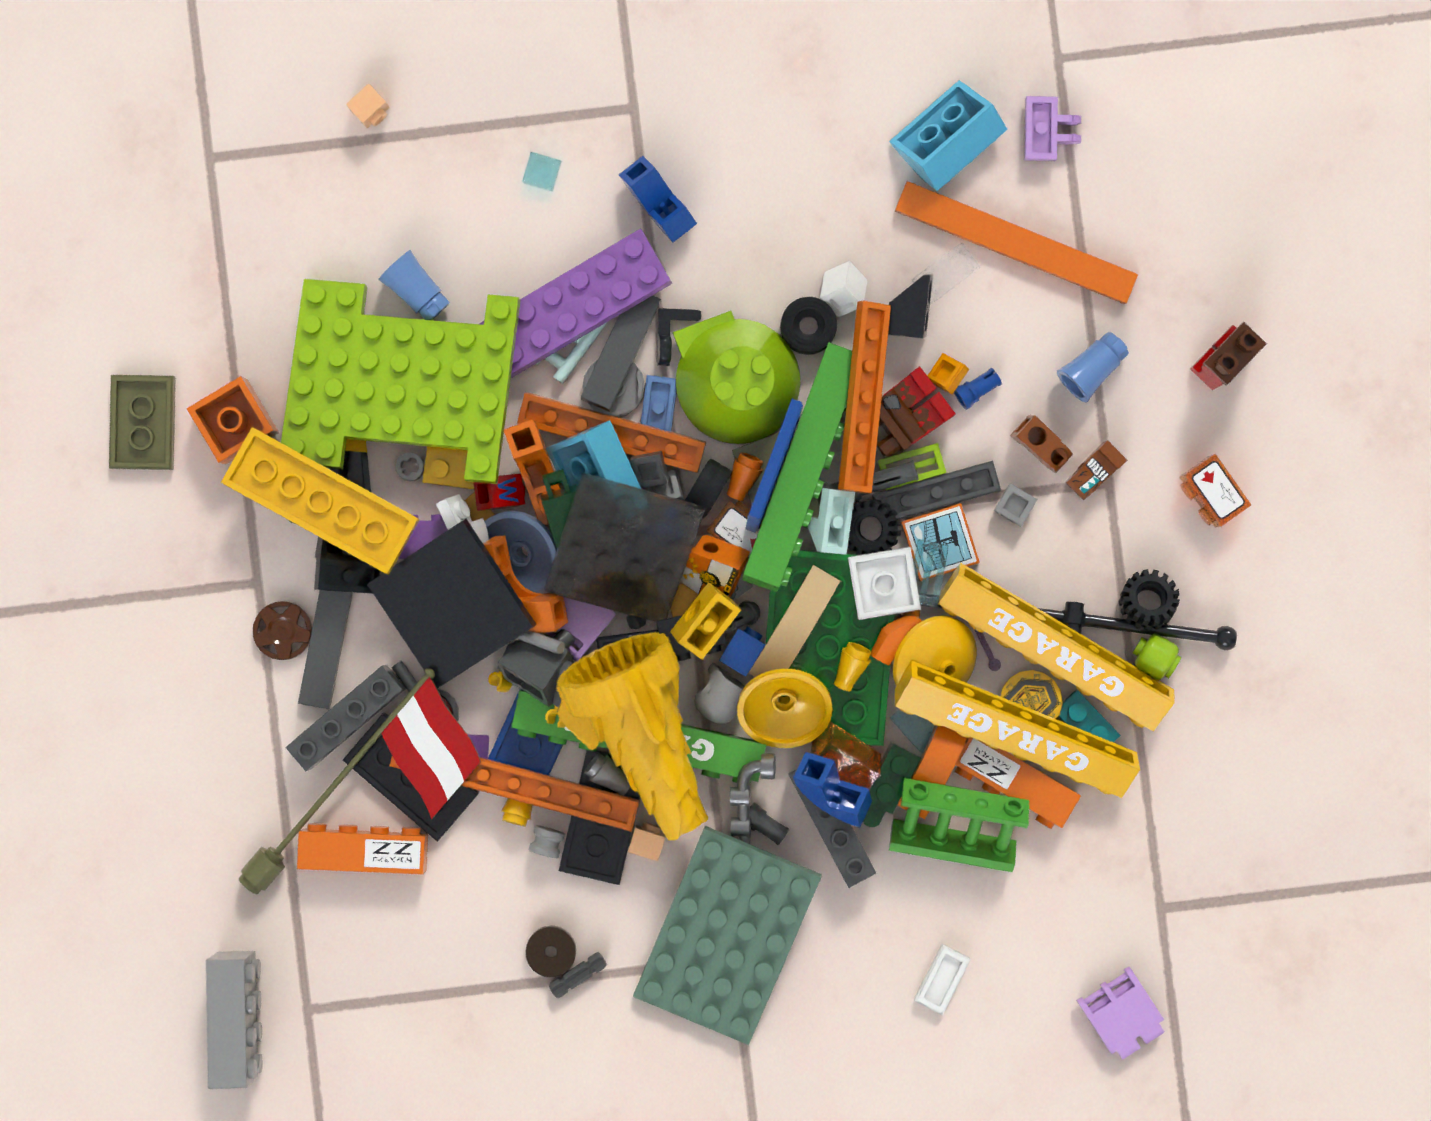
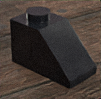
(911, 309)

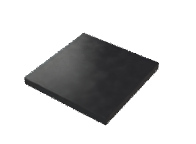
(452, 603)

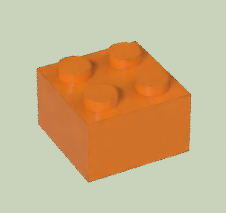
(228, 417)

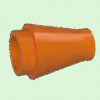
(744, 474)

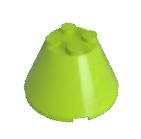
(737, 381)

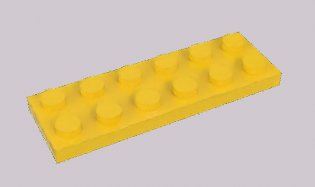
(320, 501)

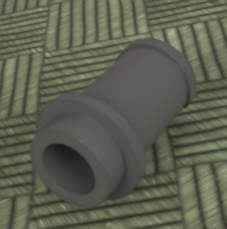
(748, 615)

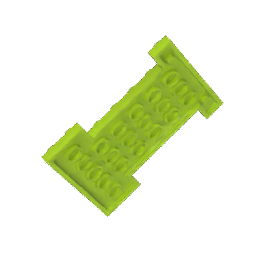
(398, 379)

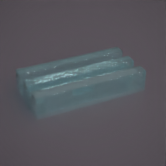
(940, 571)

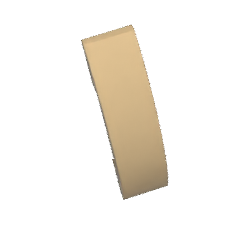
(796, 622)

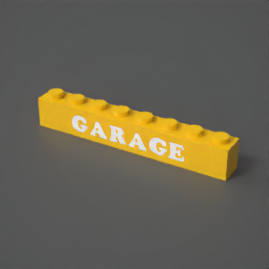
(1056, 647)
(1016, 729)

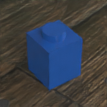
(743, 650)

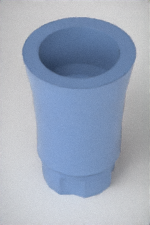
(414, 286)
(1093, 366)

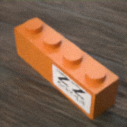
(1017, 779)
(362, 850)

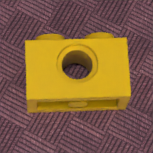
(705, 621)

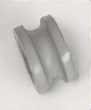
(407, 457)

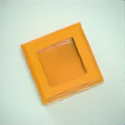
(947, 373)

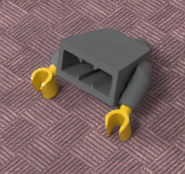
(534, 671)

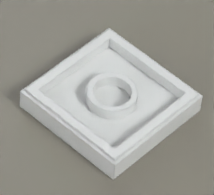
(884, 583)

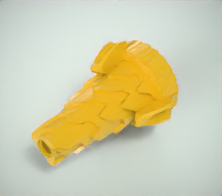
(631, 701)

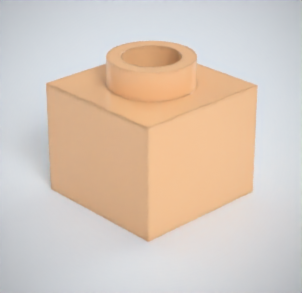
(368, 106)
(647, 841)

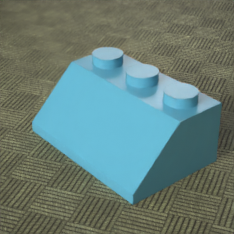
(949, 135)
(594, 453)

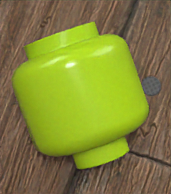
(1156, 656)

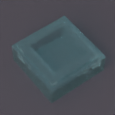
(541, 171)

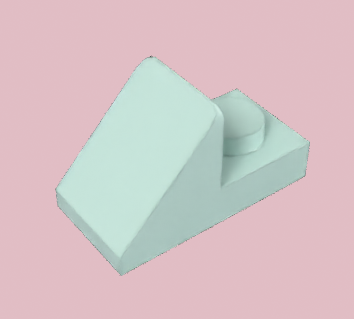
(832, 526)

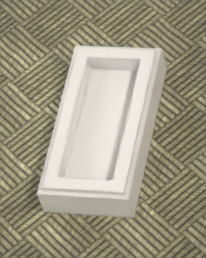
(942, 979)

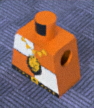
(715, 563)

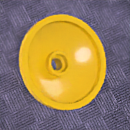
(940, 645)
(787, 719)

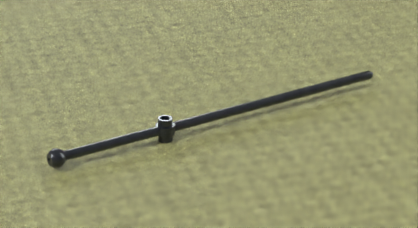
(1075, 618)

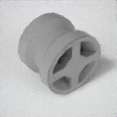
(546, 841)

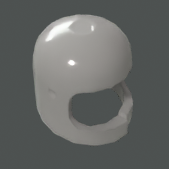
(719, 697)

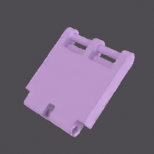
(584, 624)
(1123, 1014)

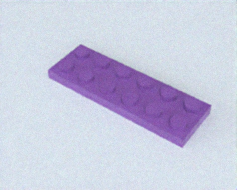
(586, 299)

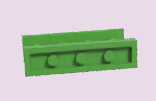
(958, 845)

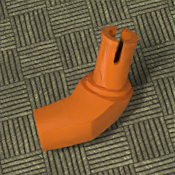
(892, 635)

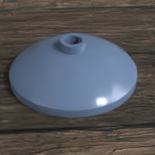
(526, 532)

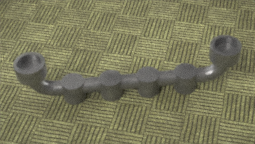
(741, 795)

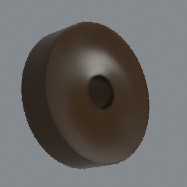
(540, 961)

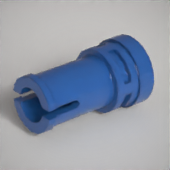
(971, 391)

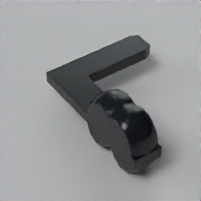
(664, 340)

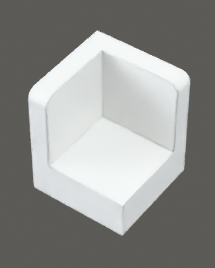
(843, 288)

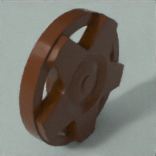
(282, 630)

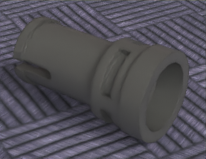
(766, 825)

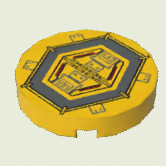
(1035, 692)

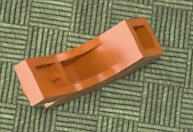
(533, 462)
(545, 609)
(938, 758)

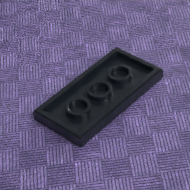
(399, 790)
(593, 847)

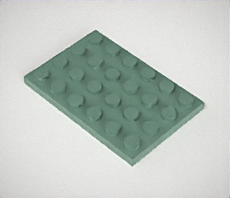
(727, 935)

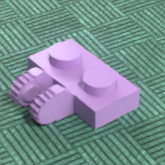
(1041, 128)

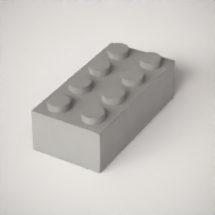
(233, 1019)

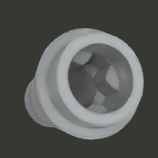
(605, 773)

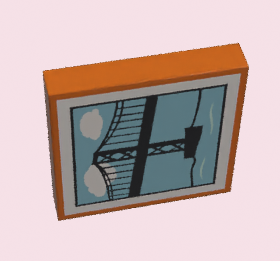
(944, 527)

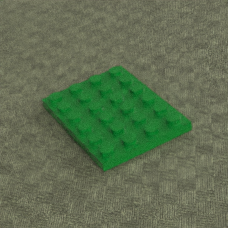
(865, 706)

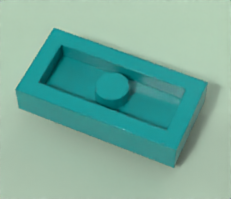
(1082, 715)

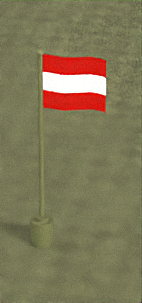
(425, 746)

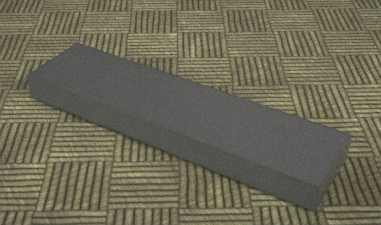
(619, 354)
(941, 490)
(325, 648)

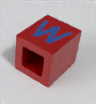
(505, 494)

